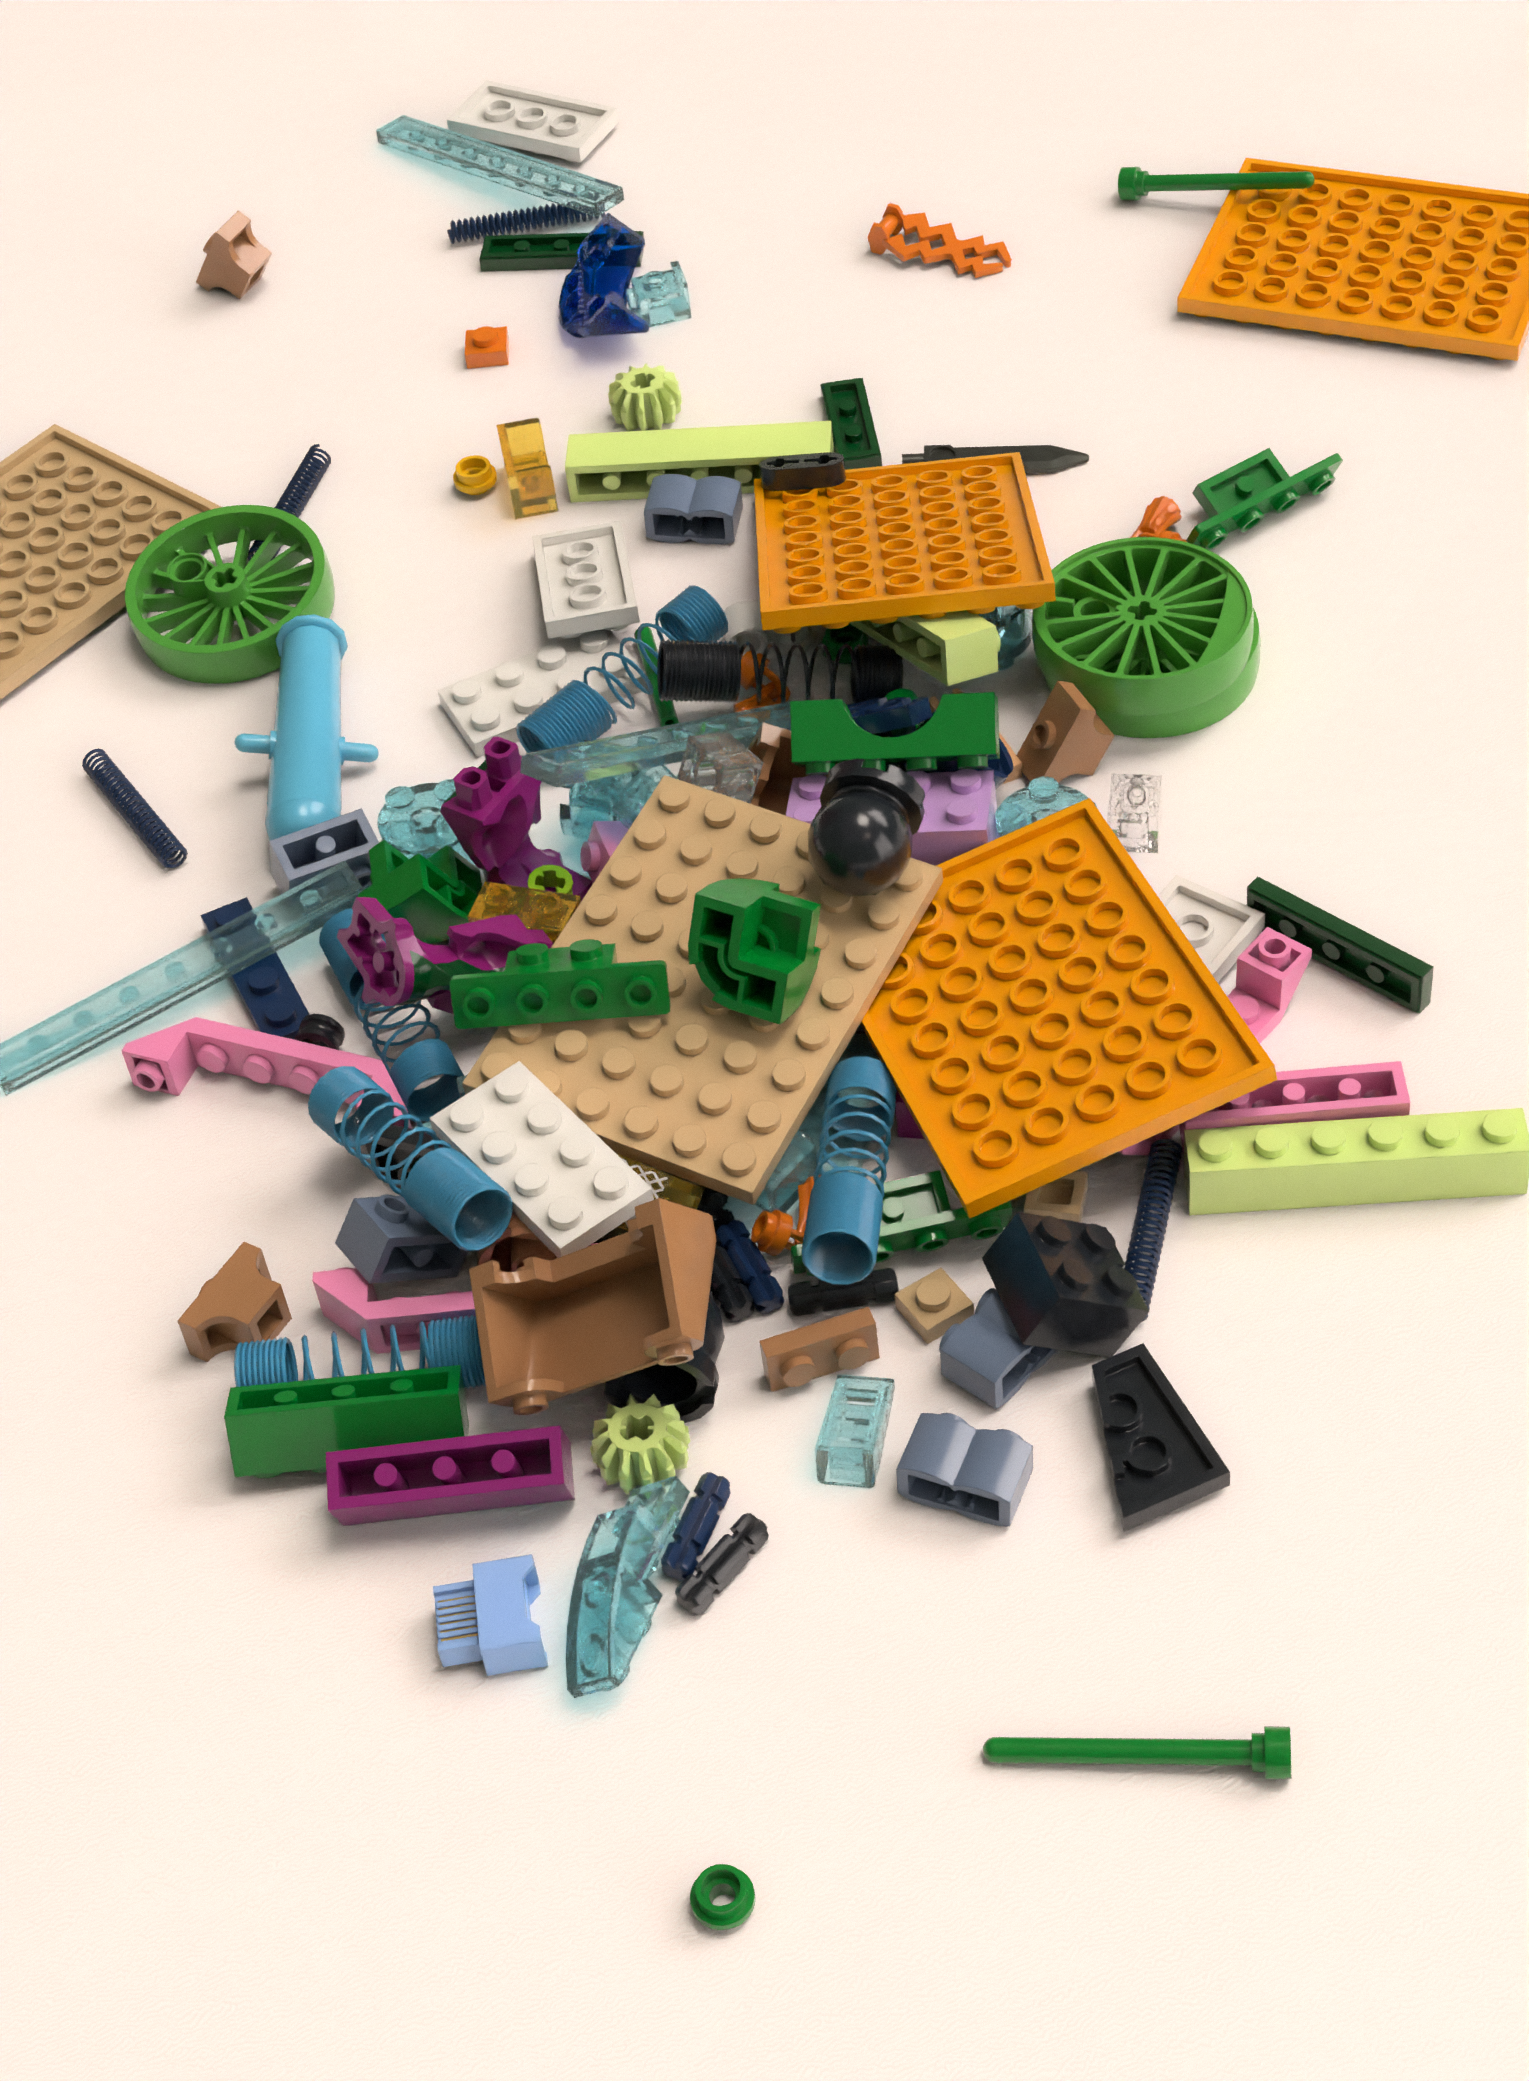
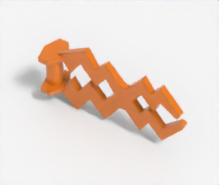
(952, 248)

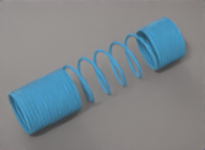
(582, 713)
(416, 1062)
(441, 1184)
(846, 1206)
(448, 1344)

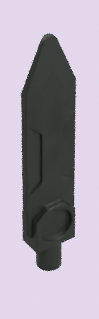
(1034, 457)

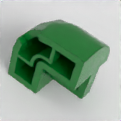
(423, 890)
(754, 946)

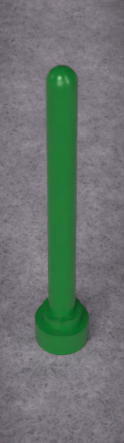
(1137, 183)
(1264, 1751)

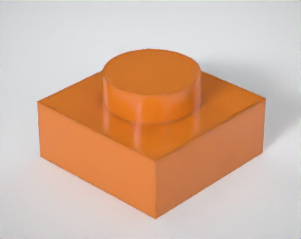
(487, 347)

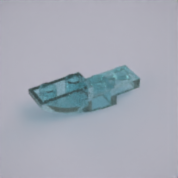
(612, 1589)

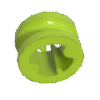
(551, 877)

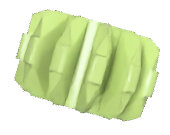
(645, 398)
(640, 1443)

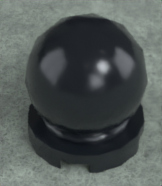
(864, 827)
(686, 1385)

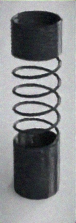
(713, 670)

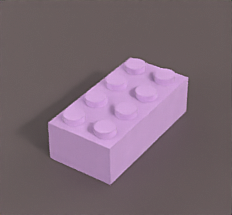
(956, 807)

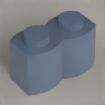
(693, 509)
(988, 1354)
(965, 1468)

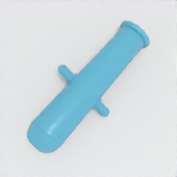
(307, 729)

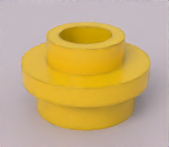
(474, 475)

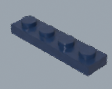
(264, 985)

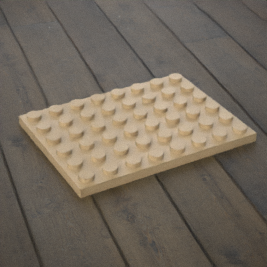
(68, 542)
(706, 1084)

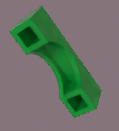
(960, 731)

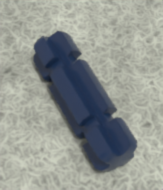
(751, 1266)
(695, 1526)

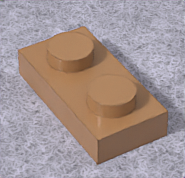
(819, 1349)

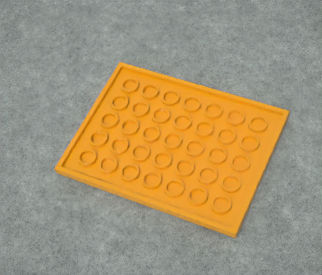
(1370, 261)
(901, 545)
(1053, 1013)

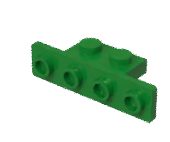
(1252, 489)
(560, 987)
(920, 1217)

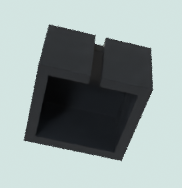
(1064, 1284)

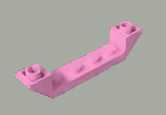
(1264, 987)
(171, 1056)
(354, 1305)

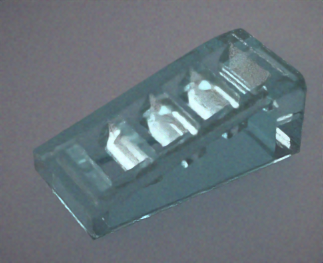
(854, 1434)

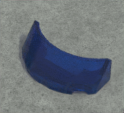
(595, 290)

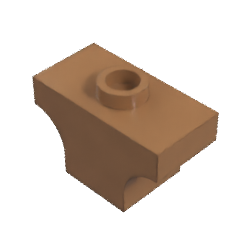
(233, 258)
(1065, 737)
(235, 1306)

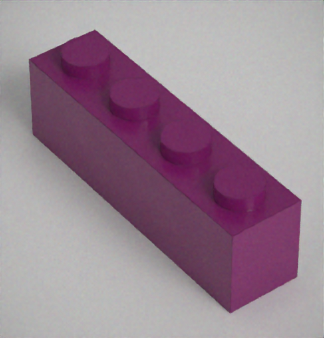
(450, 1475)

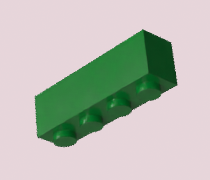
(296, 1422)

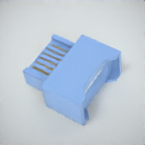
(491, 1617)

